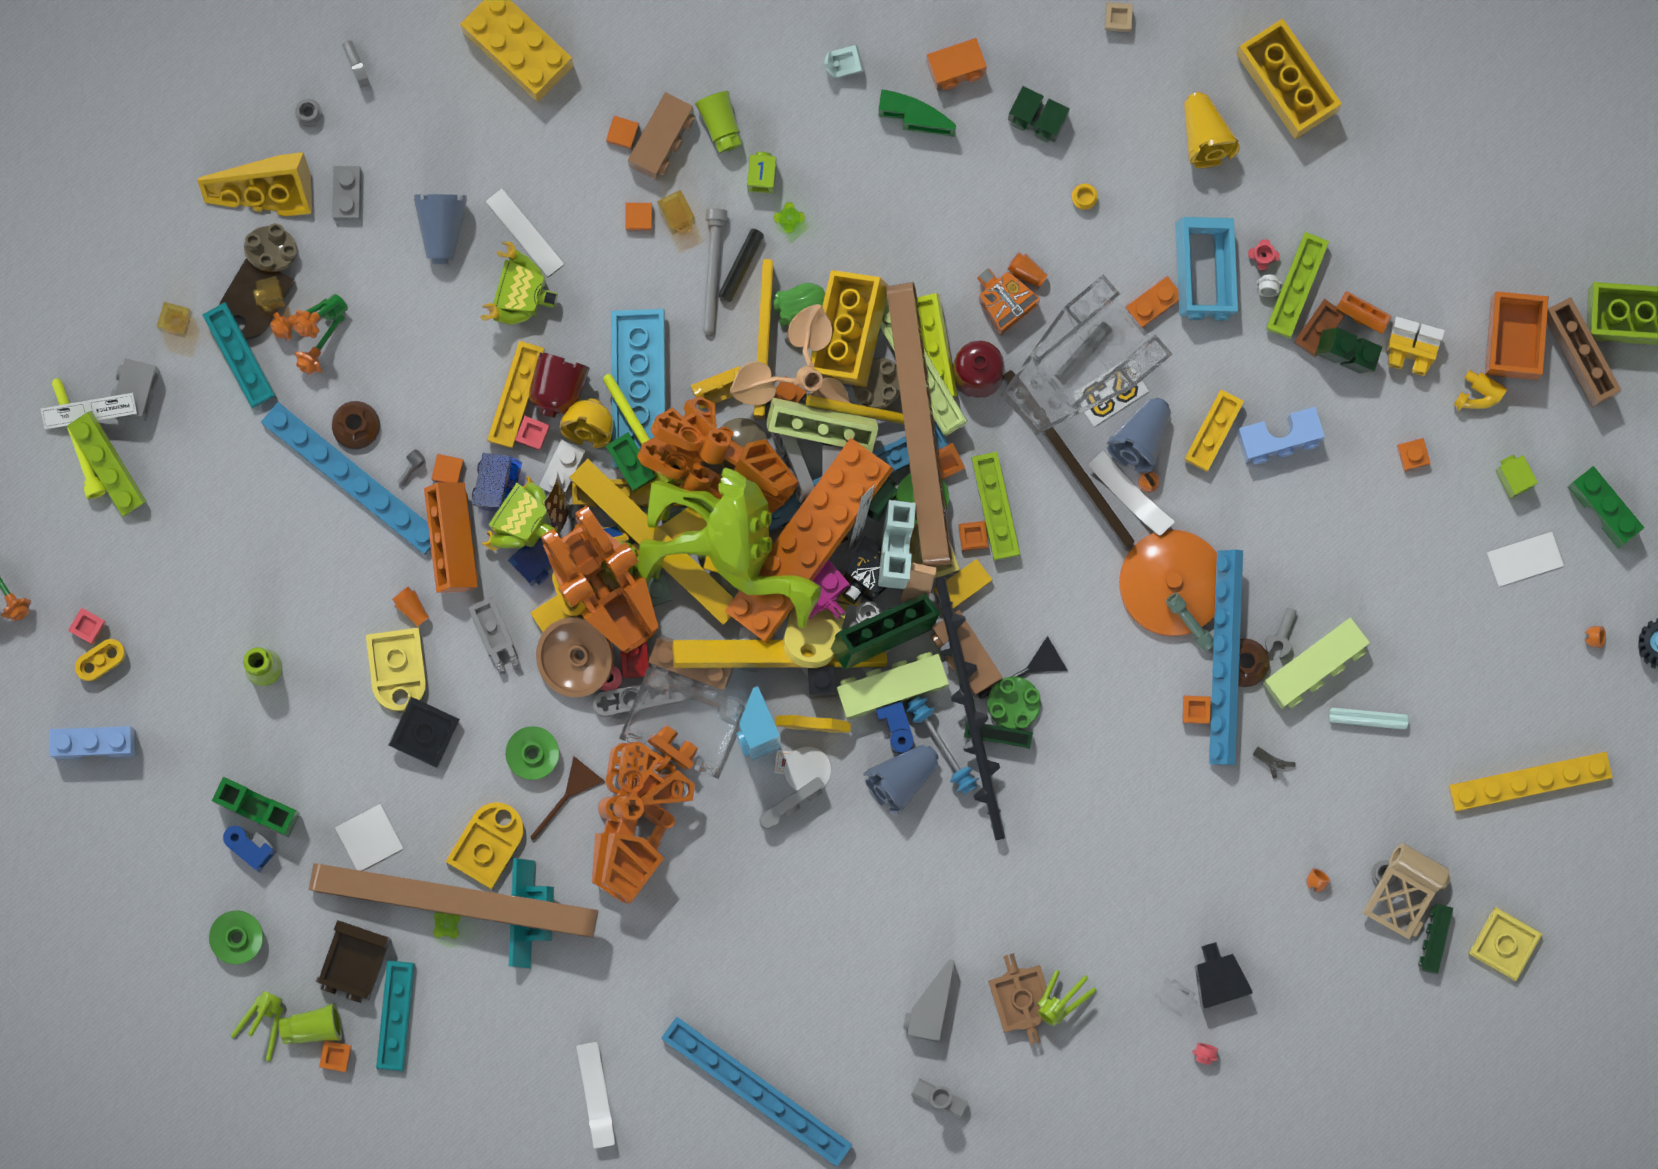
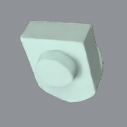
(844, 62)

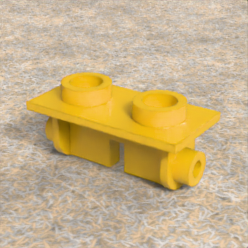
(716, 387)

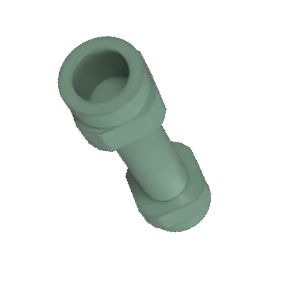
(1202, 637)

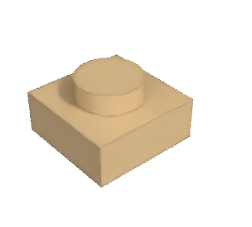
(1118, 17)

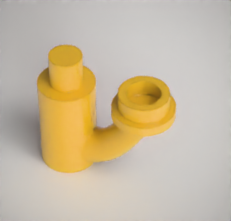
(1484, 385)

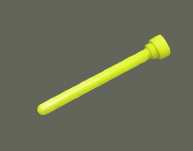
(631, 417)
(93, 486)

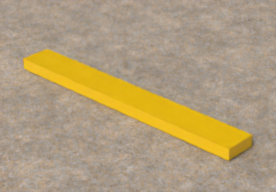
(684, 521)
(634, 523)
(745, 655)

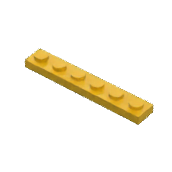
(1530, 781)

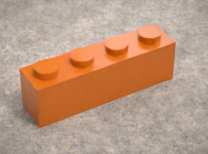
(450, 537)

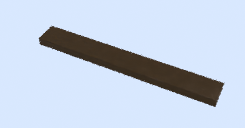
(1084, 482)

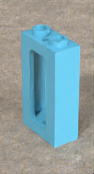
(1225, 267)

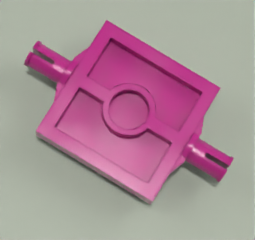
(832, 586)

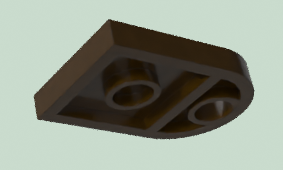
(242, 301)

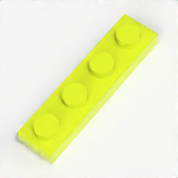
(935, 338)

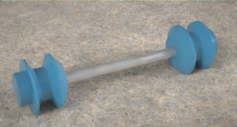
(923, 713)

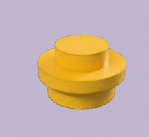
(1084, 196)

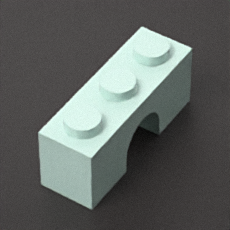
(896, 537)

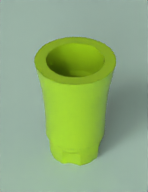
(720, 120)
(268, 672)
(311, 1026)

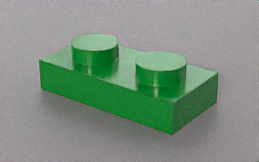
(625, 455)

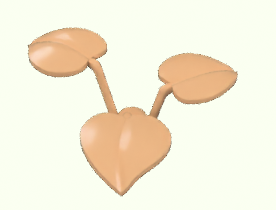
(807, 330)

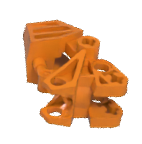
(697, 439)
(621, 614)
(621, 859)

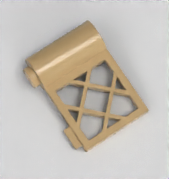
(1416, 870)

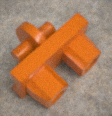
(682, 756)

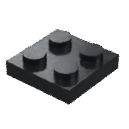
(423, 732)

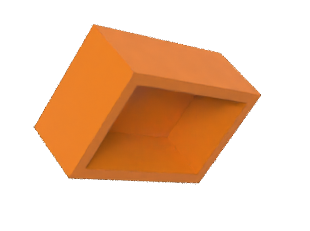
(1516, 335)

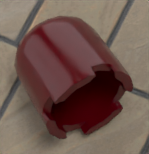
(978, 369)
(556, 384)

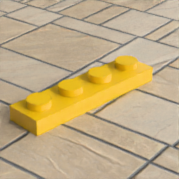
(514, 396)

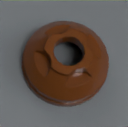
(365, 434)
(1255, 674)

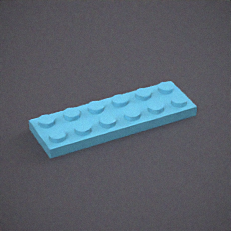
(638, 367)

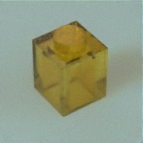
(676, 213)

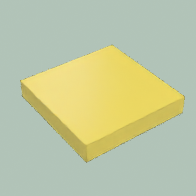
(1505, 944)

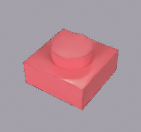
(532, 433)
(87, 626)

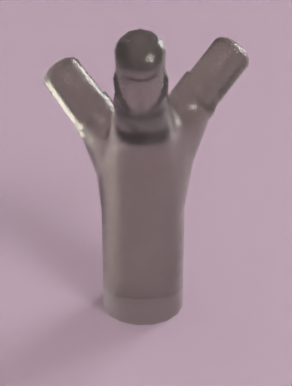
(1271, 761)

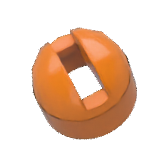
(1144, 483)
(1597, 636)
(1317, 879)

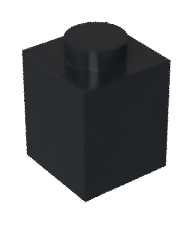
(822, 682)

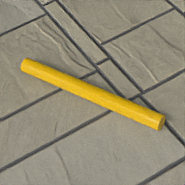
(854, 409)

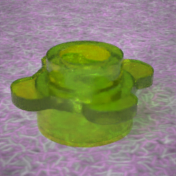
(789, 225)
(440, 930)

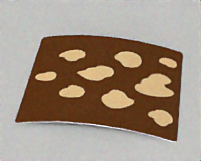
(557, 505)

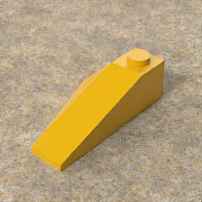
(268, 184)

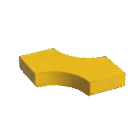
(812, 723)

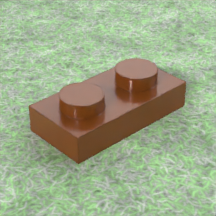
(1324, 318)

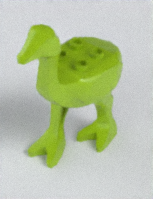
(733, 539)

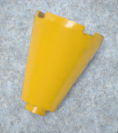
(1207, 133)

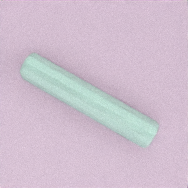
(1368, 718)

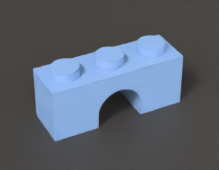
(1259, 444)
(97, 741)

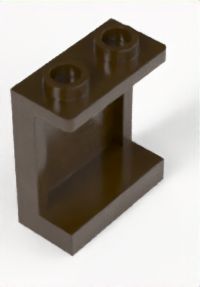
(353, 961)

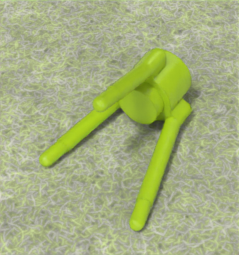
(266, 1006)
(1053, 1010)

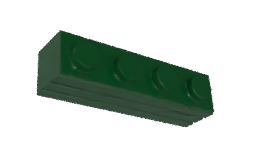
(1003, 735)
(1436, 938)

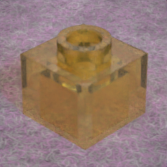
(269, 294)
(170, 312)

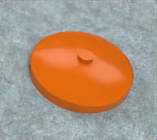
(1167, 566)

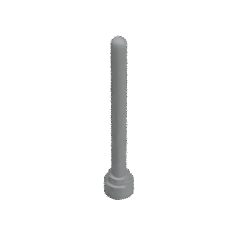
(716, 220)

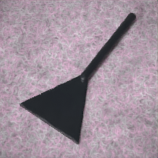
(1044, 660)

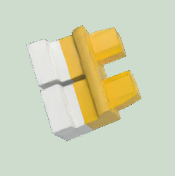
(1424, 349)

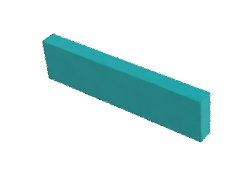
(239, 355)
(395, 1016)

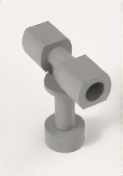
(939, 1098)

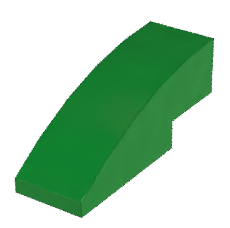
(916, 114)

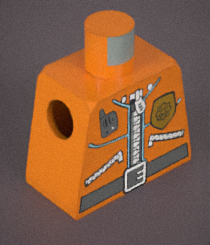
(1005, 299)

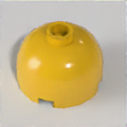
(588, 422)

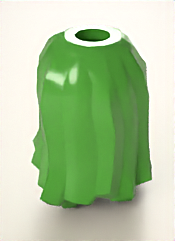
(794, 300)

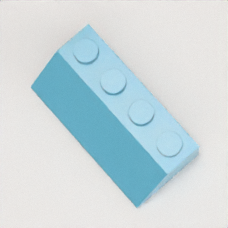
(757, 729)

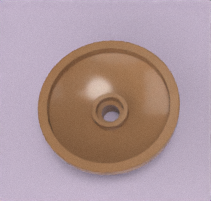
(559, 658)

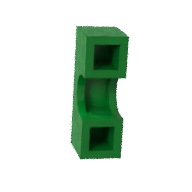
(1616, 517)
(255, 807)

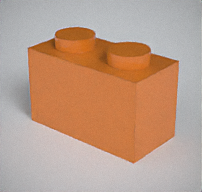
(956, 64)

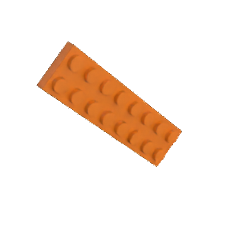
(812, 534)

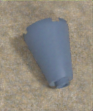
(440, 224)
(1141, 436)
(901, 777)

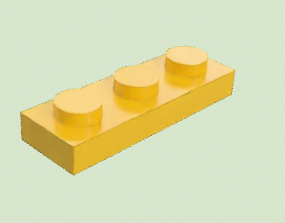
(1214, 430)

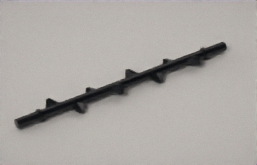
(974, 718)

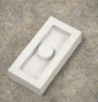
(566, 462)

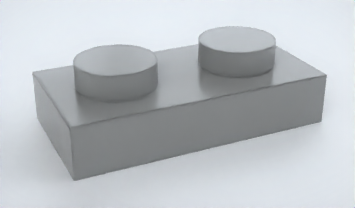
(346, 192)

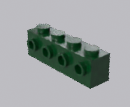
(884, 631)

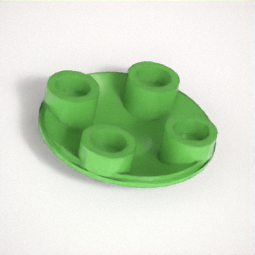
(1014, 703)

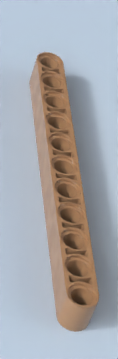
(919, 425)
(453, 900)

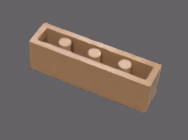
(1582, 352)

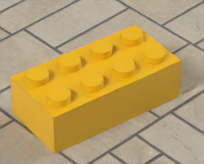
(517, 46)
(1288, 78)
(855, 312)

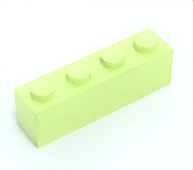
(820, 424)
(1316, 663)
(892, 686)

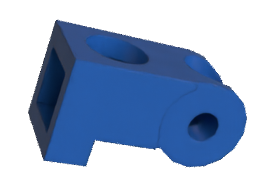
(898, 725)
(239, 842)

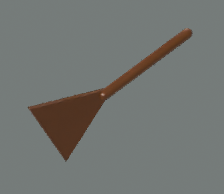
(579, 779)

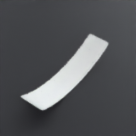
(1130, 494)
(595, 1095)

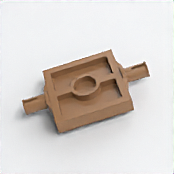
(1017, 998)

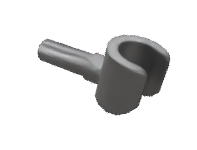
(416, 460)

